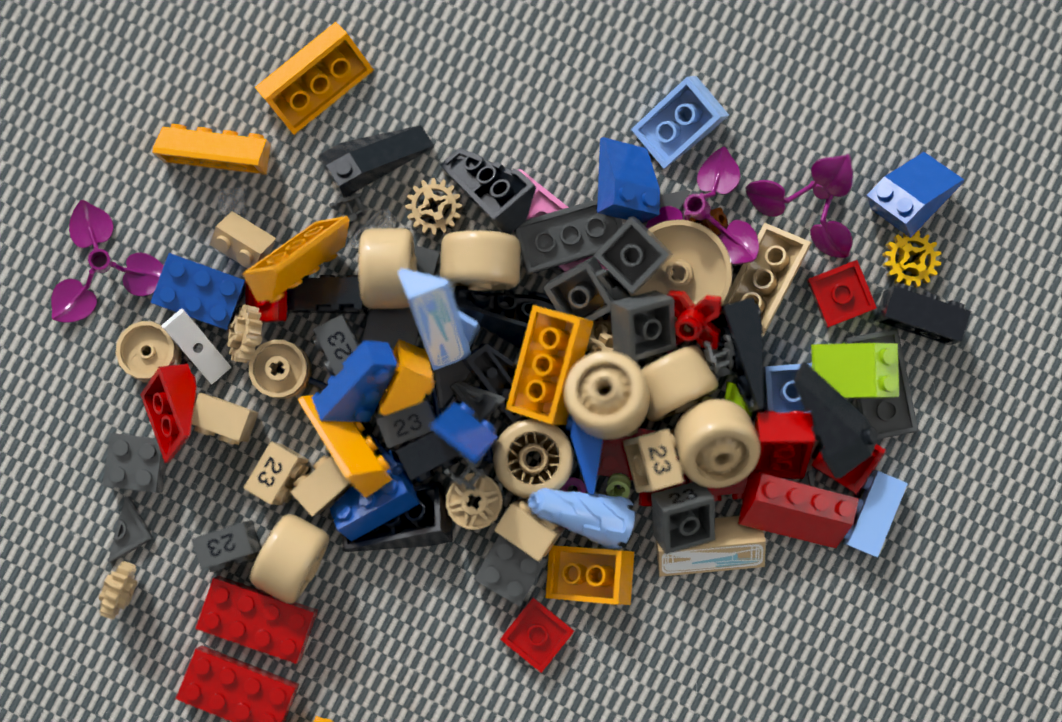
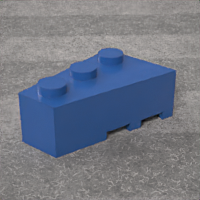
(358, 386)

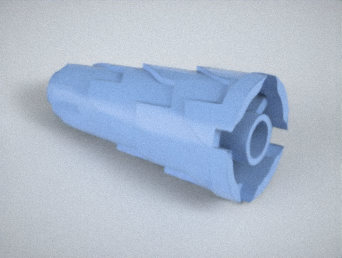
(595, 516)

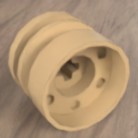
(470, 516)

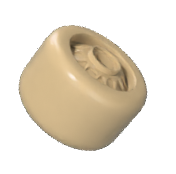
(380, 259)
(480, 260)
(678, 382)
(609, 415)
(529, 436)
(716, 443)
(289, 558)

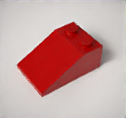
(170, 406)
(784, 443)

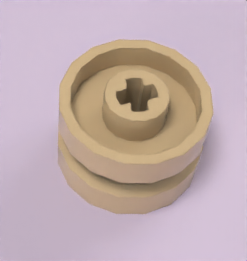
(136, 344)
(266, 362)

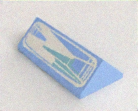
(436, 318)

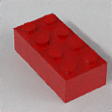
(256, 619)
(235, 688)

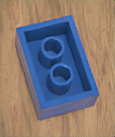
(199, 291)

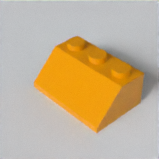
(410, 380)

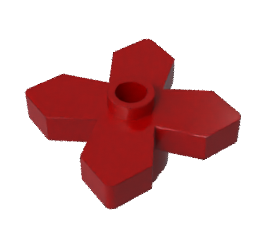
(694, 320)

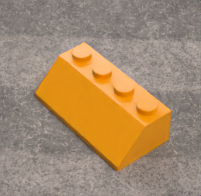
(314, 78)
(213, 150)
(297, 258)
(548, 354)
(351, 450)

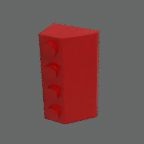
(797, 510)

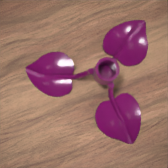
(719, 175)
(831, 178)
(93, 226)

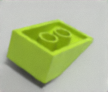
(859, 368)

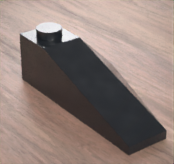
(366, 159)
(496, 190)
(501, 313)
(744, 326)
(842, 428)
(417, 527)

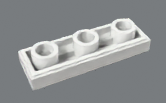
(205, 356)

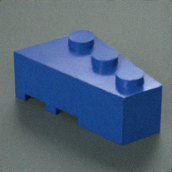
(358, 515)

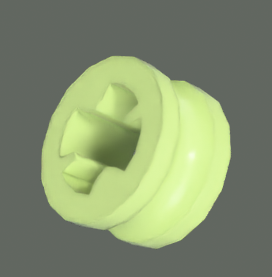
(618, 479)

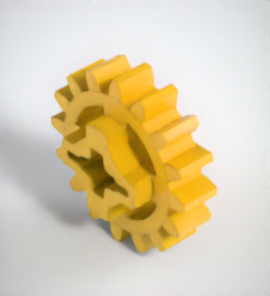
(917, 267)

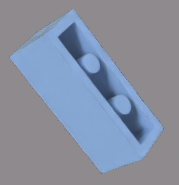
(875, 513)

